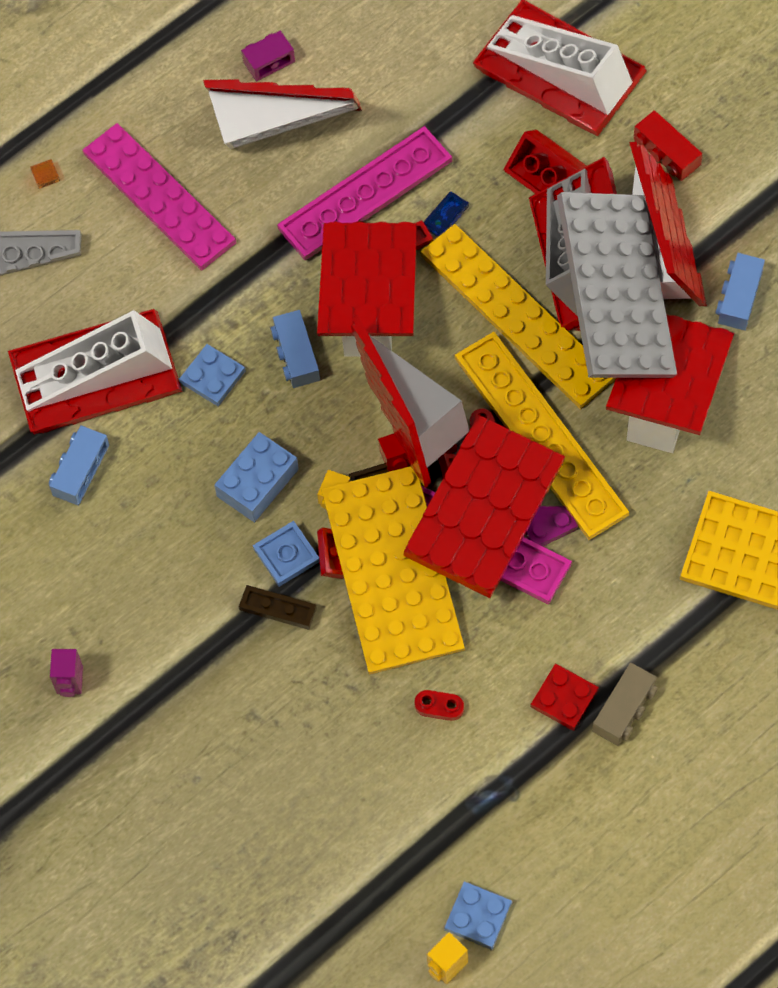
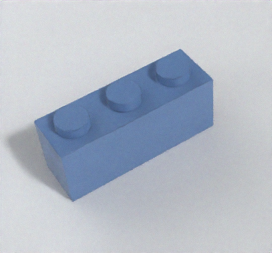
(740, 291)
(295, 349)
(78, 465)

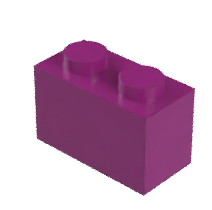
(268, 55)
(66, 672)

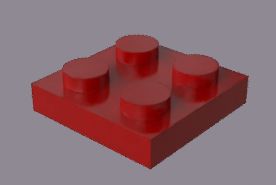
(564, 697)

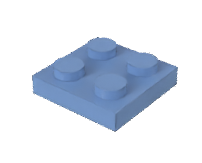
(212, 375)
(286, 553)
(478, 915)

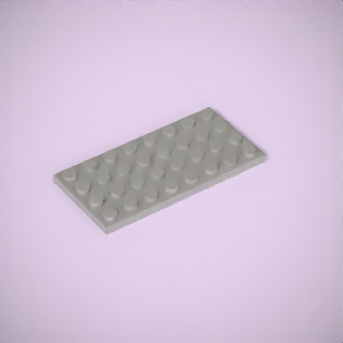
(616, 286)

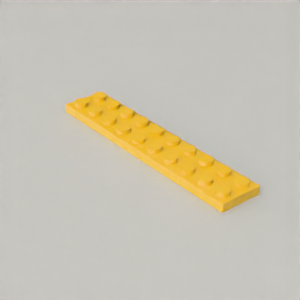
(514, 314)
(526, 412)

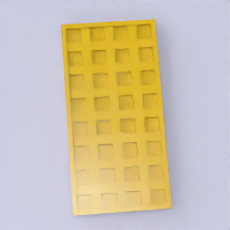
(735, 550)
(397, 604)

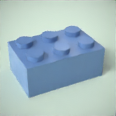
(256, 477)

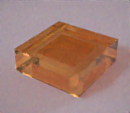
(45, 174)

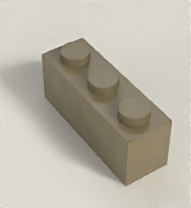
(625, 704)

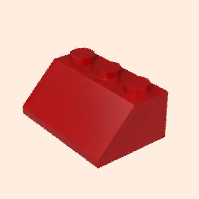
(540, 162)

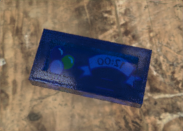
(446, 214)

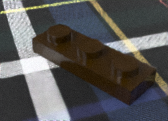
(277, 607)

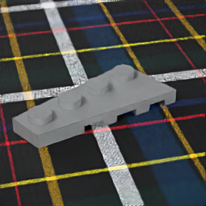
(35, 248)

